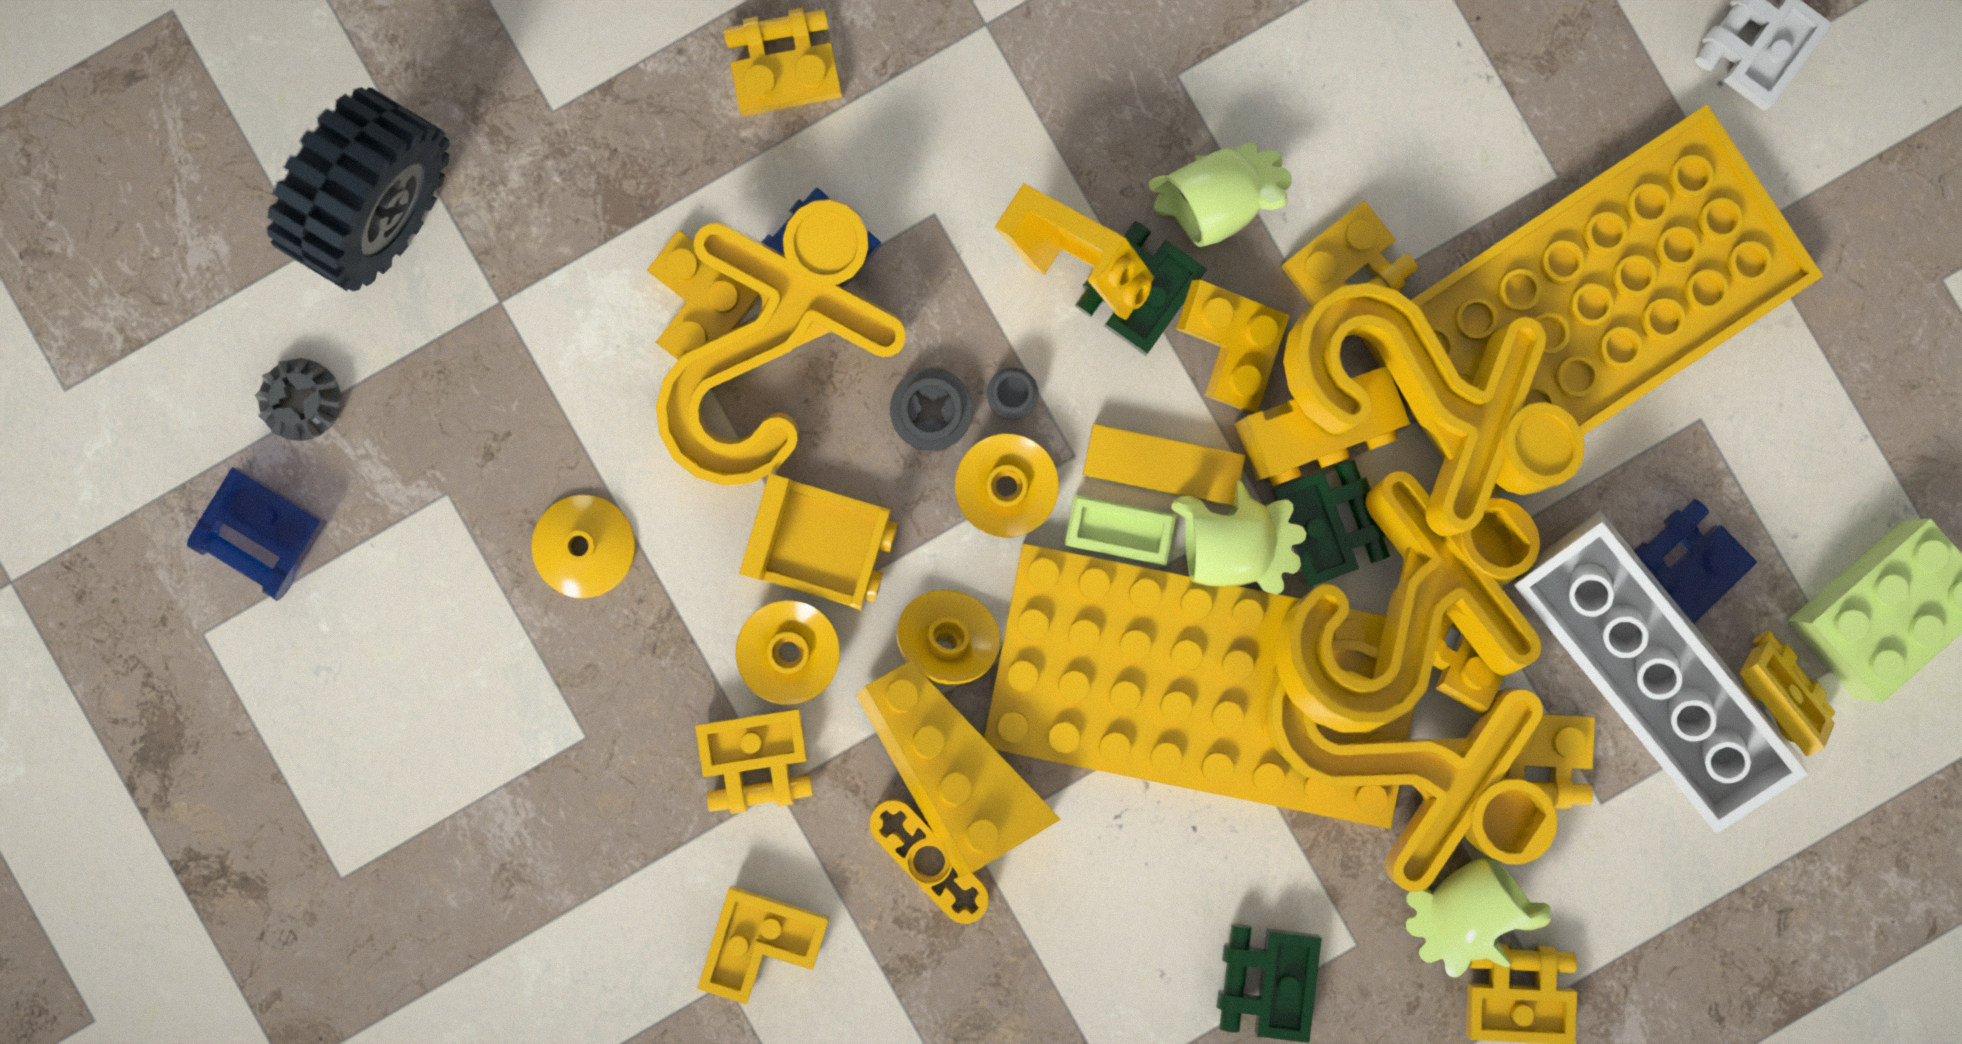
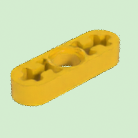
(894, 840)

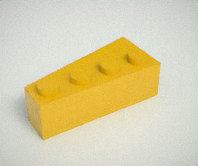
(953, 773)

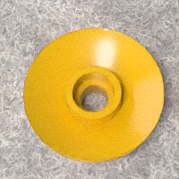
(1006, 457)
(609, 549)
(953, 619)
(760, 656)

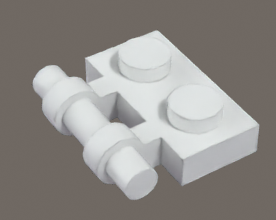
(1775, 53)

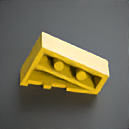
(1287, 438)

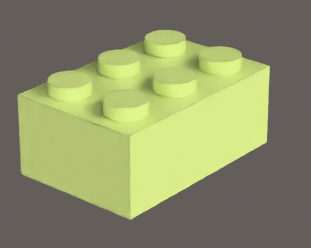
(1887, 611)

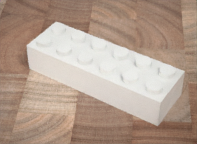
(1660, 673)

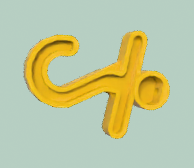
(799, 303)
(1478, 425)
(1437, 577)
(1457, 777)

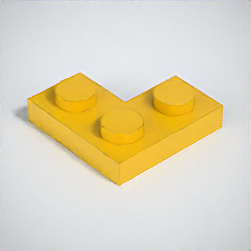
(712, 298)
(1246, 337)
(757, 927)

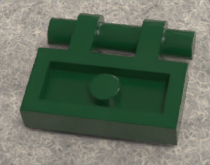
(1168, 292)
(1327, 547)
(1286, 983)

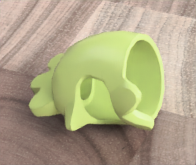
(1222, 191)
(1243, 545)
(1470, 913)

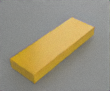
(1163, 464)

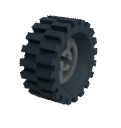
(358, 188)

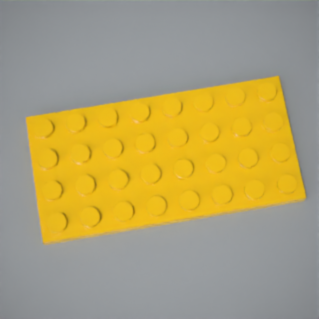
(1627, 275)
(1161, 683)

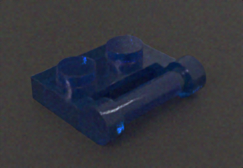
(264, 518)

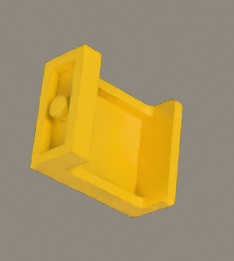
(1043, 227)
(818, 542)

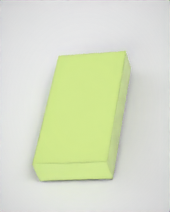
(1120, 530)

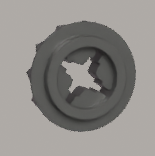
(934, 385)
(319, 408)

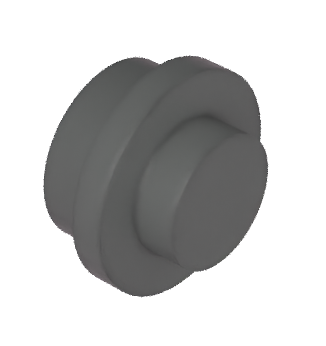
(1012, 393)

